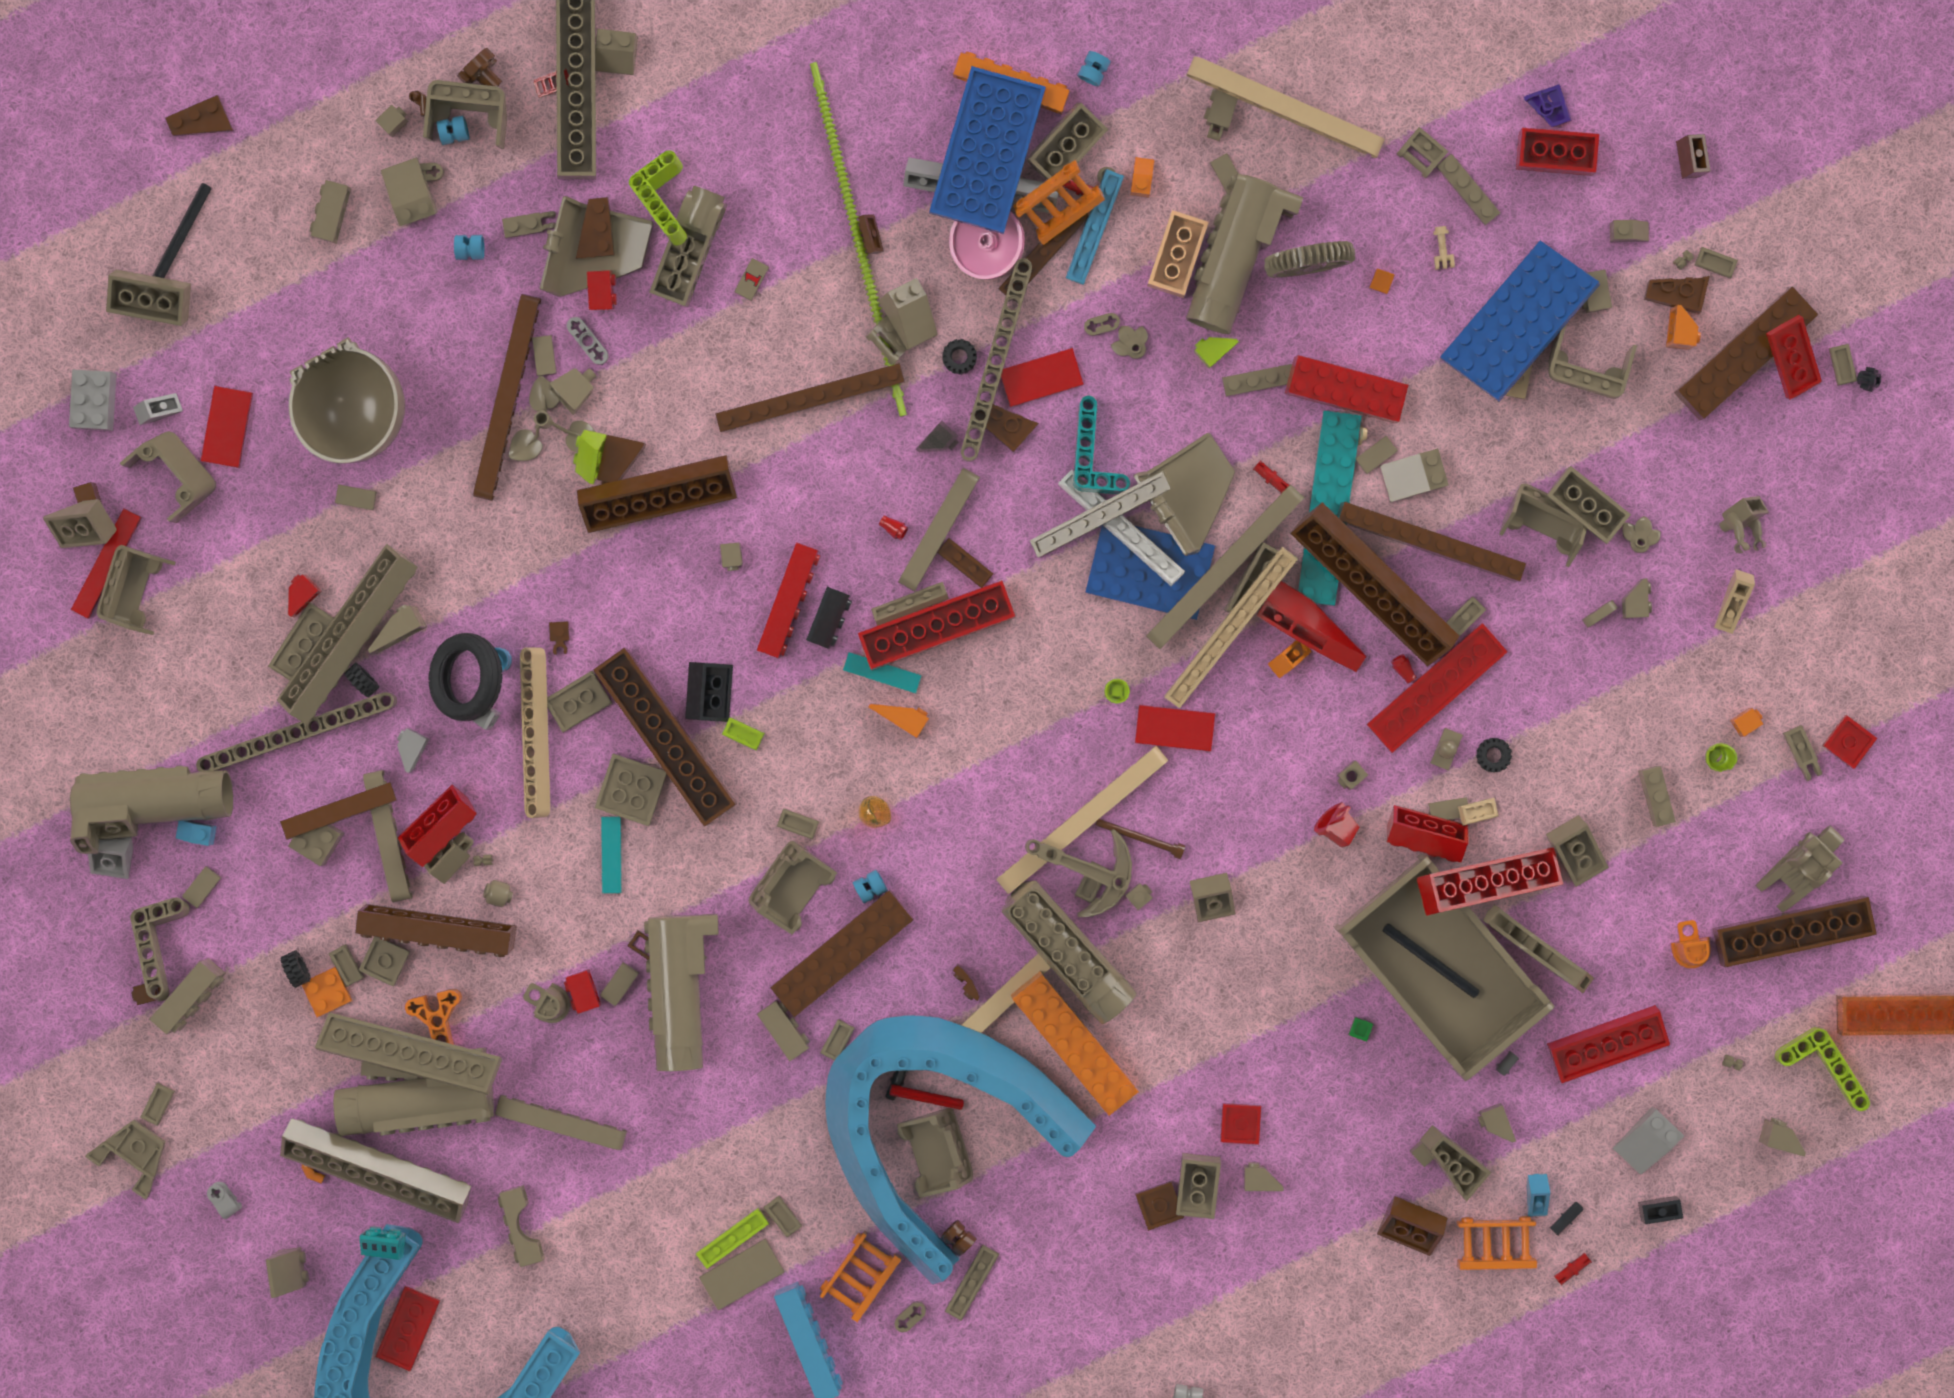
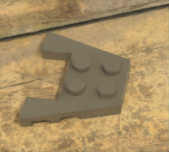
(138, 1148)

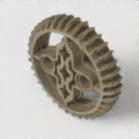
(1309, 259)

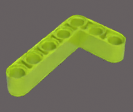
(645, 184)
(1829, 1062)

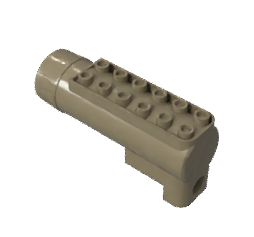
(1241, 228)
(116, 802)
(1068, 951)
(674, 970)
(408, 1105)

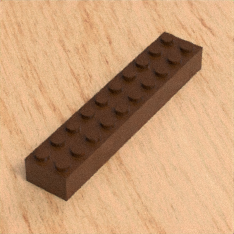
(1374, 584)
(665, 736)

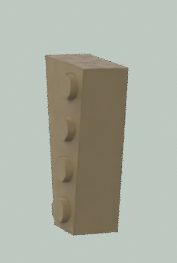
(1257, 564)
(1457, 1164)

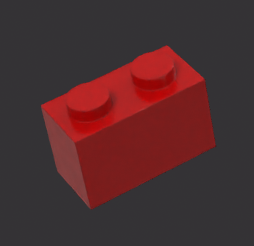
(600, 290)
(582, 991)

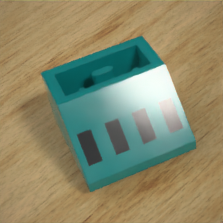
(382, 1243)

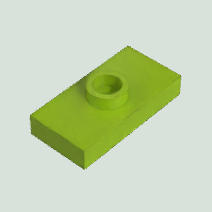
(743, 733)

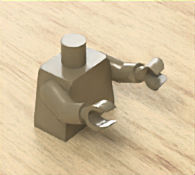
(1744, 514)

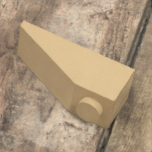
(1734, 601)

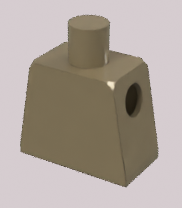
(573, 388)

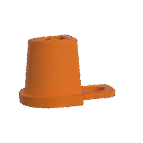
(1691, 950)

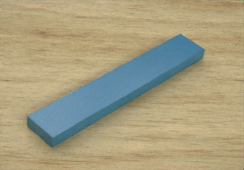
(1094, 228)

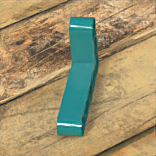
(1088, 454)

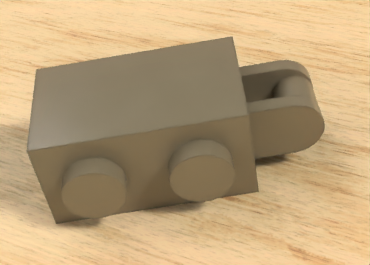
(1220, 113)
(451, 858)

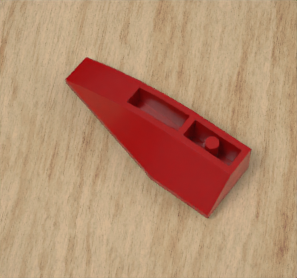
(1310, 625)

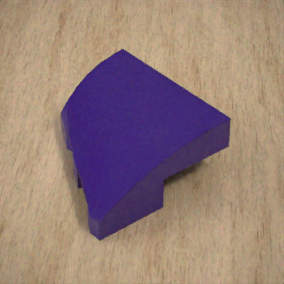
(1553, 112)

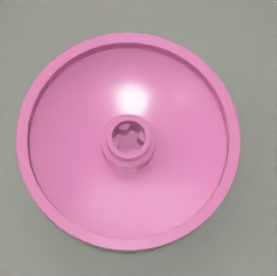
(986, 252)

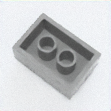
(92, 400)

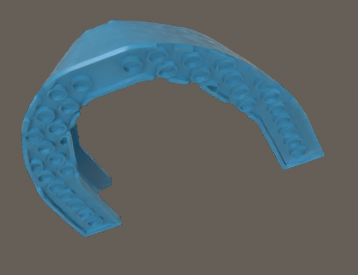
(955, 1051)
(355, 1321)

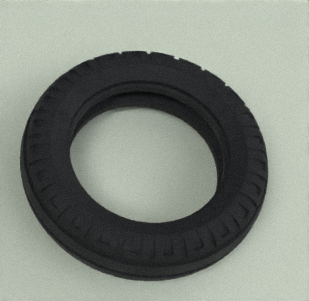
(490, 677)

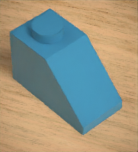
(196, 832)
(1538, 1195)

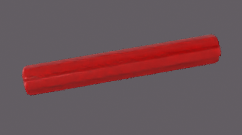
(926, 1097)

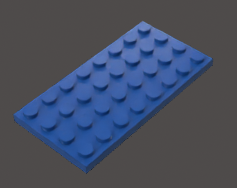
(987, 150)
(1519, 320)

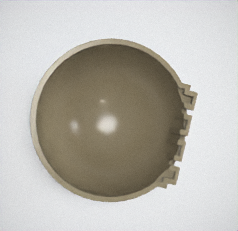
(346, 404)

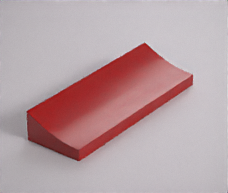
(1608, 1044)

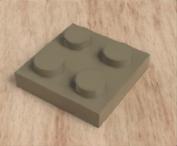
(384, 961)

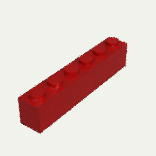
(787, 600)

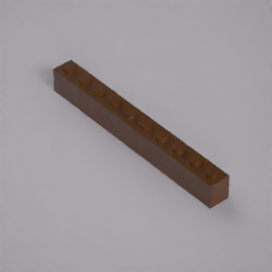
(1431, 542)

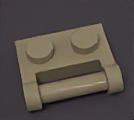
(1426, 147)
(889, 334)

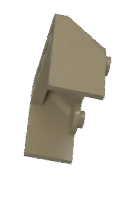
(449, 95)
(1609, 384)
(195, 478)
(1538, 512)
(126, 587)

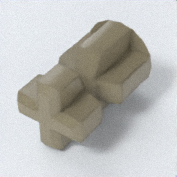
(1681, 261)
(486, 860)
(1729, 1061)

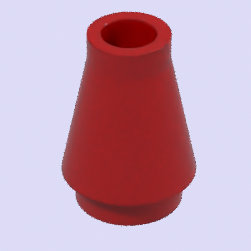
(893, 527)
(1403, 667)

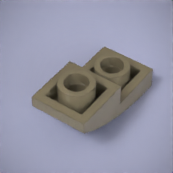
(619, 984)

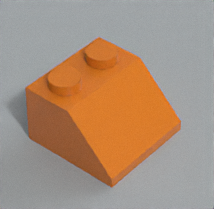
(1682, 330)

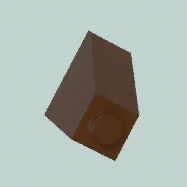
(618, 458)

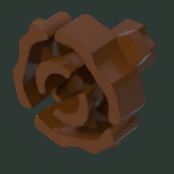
(479, 70)

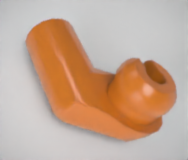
(311, 1174)

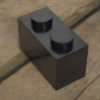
(1660, 1210)

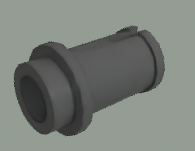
(1507, 1063)

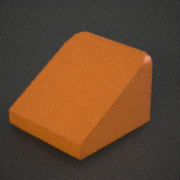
(1381, 281)

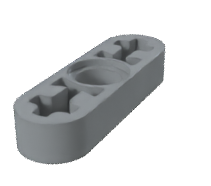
(583, 326)

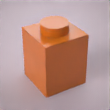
(1747, 721)

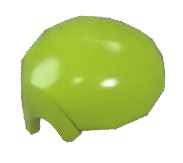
(1728, 758)

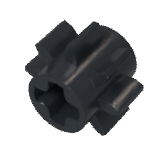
(1869, 379)

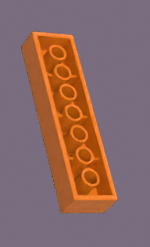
(1074, 1043)

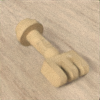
(1440, 232)

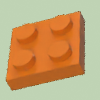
(326, 992)

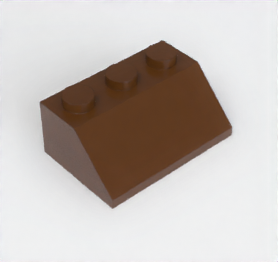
(1412, 1226)

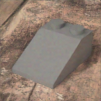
(1648, 1141)

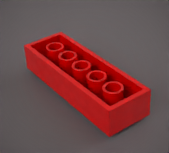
(1346, 389)

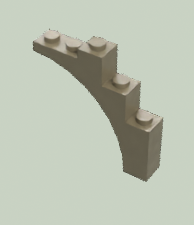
(1538, 949)

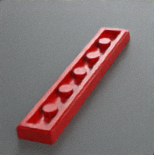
(95, 582)

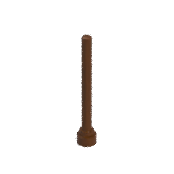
(1176, 849)

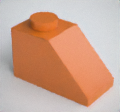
(1142, 177)
(1289, 658)

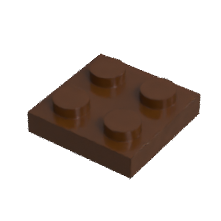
(1158, 1205)

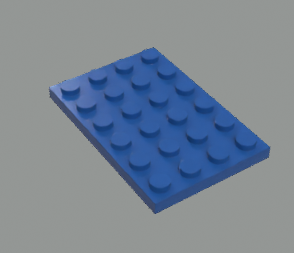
(1126, 578)

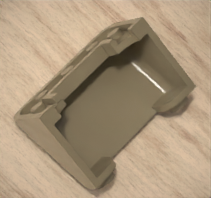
(790, 886)
(938, 1152)

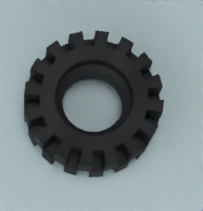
(959, 368)
(361, 680)
(1482, 755)
(295, 969)

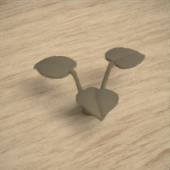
(524, 443)

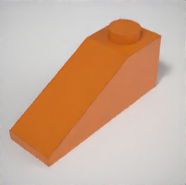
(906, 718)

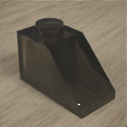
(939, 440)

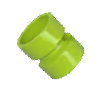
(1116, 691)

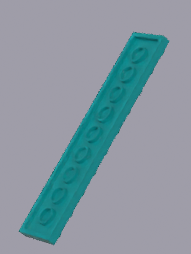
(1331, 486)

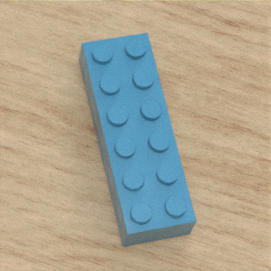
(807, 1341)

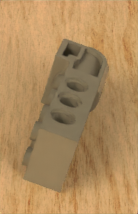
(682, 264)

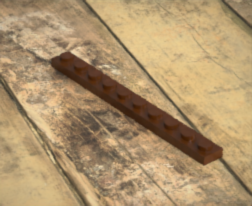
(810, 397)

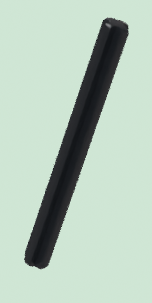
(182, 231)
(1430, 960)

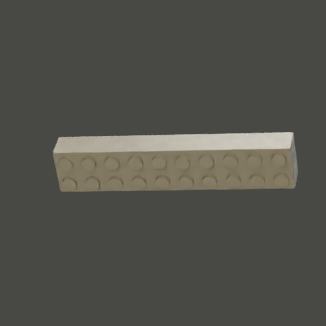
(577, 101)
(347, 634)
(375, 1170)

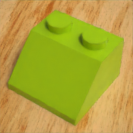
(589, 454)

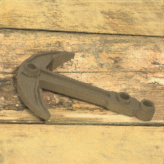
(1121, 871)

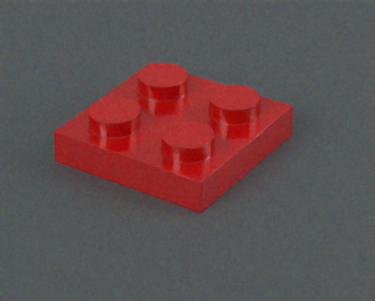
(1849, 742)
(1240, 1123)

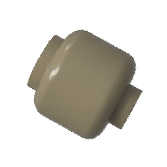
(497, 893)

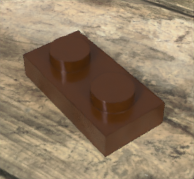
(870, 233)

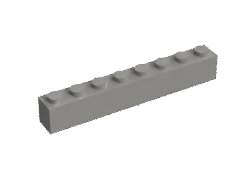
(925, 176)

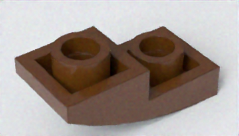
(970, 988)

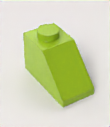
(1213, 349)

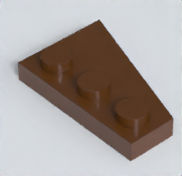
(202, 117)
(596, 233)
(1673, 292)
(1007, 426)

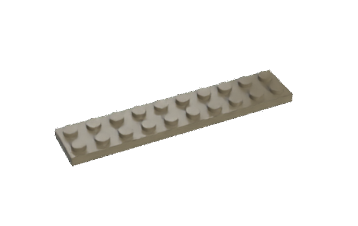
(408, 1053)

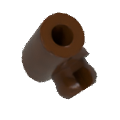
(420, 99)

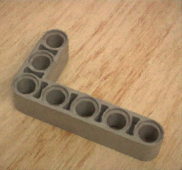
(152, 943)

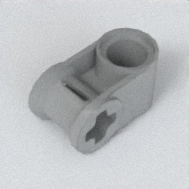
(224, 1201)

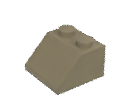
(615, 51)
(1212, 897)
(1779, 1136)

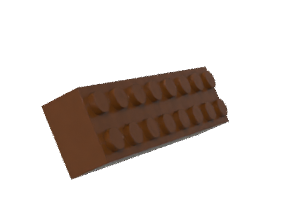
(1741, 356)
(656, 494)
(436, 930)
(1794, 931)
(842, 953)

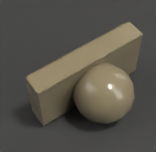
(1446, 749)

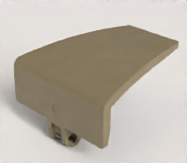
(567, 274)
(1199, 484)

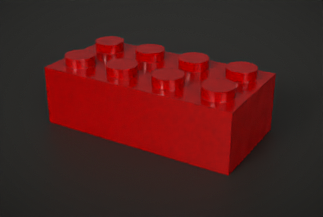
(1557, 151)
(437, 826)
(1427, 834)

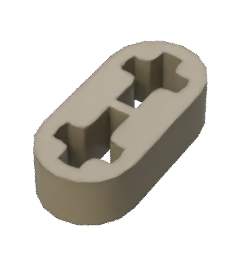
(429, 167)
(1099, 320)
(1600, 613)
(907, 1313)

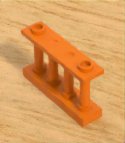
(1067, 216)
(1487, 1260)
(879, 1277)

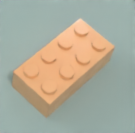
(1177, 254)

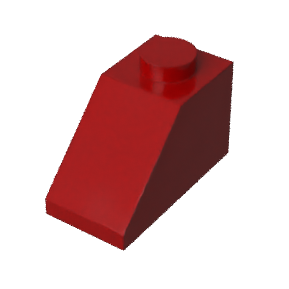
(300, 594)

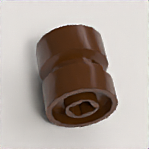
(965, 1239)

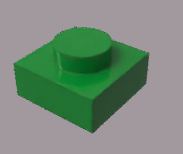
(1360, 1029)

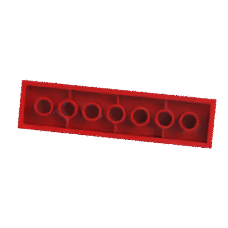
(936, 625)
(1489, 881)

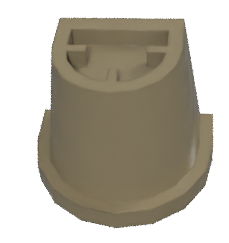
(552, 1004)

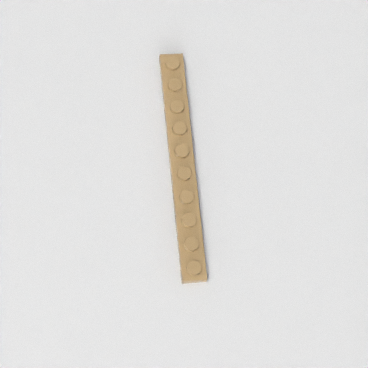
(1231, 627)

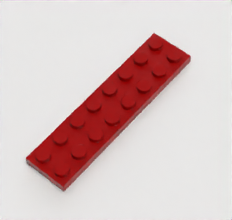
(1437, 688)

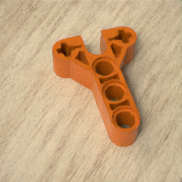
(427, 1015)

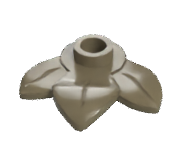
(1129, 340)
(1642, 532)

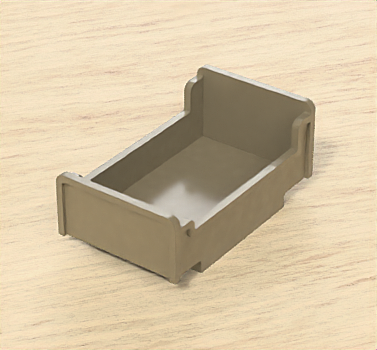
(1461, 1027)

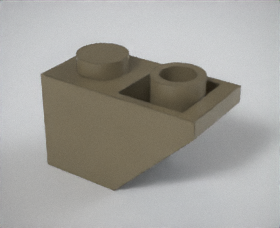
(1636, 602)

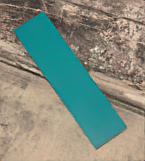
(887, 674)
(611, 854)

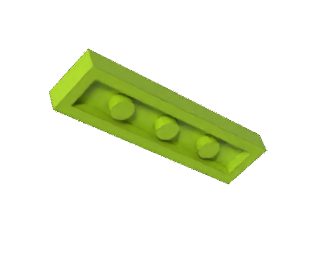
(732, 1238)

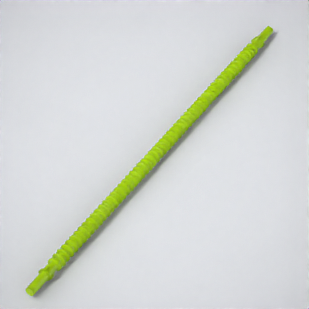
(819, 86)

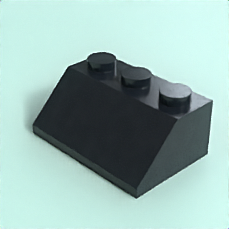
(829, 618)
(709, 691)

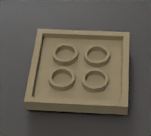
(631, 789)

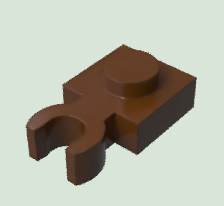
(559, 633)

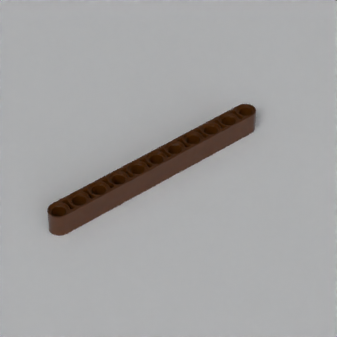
(506, 396)

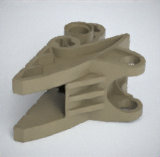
(1805, 866)

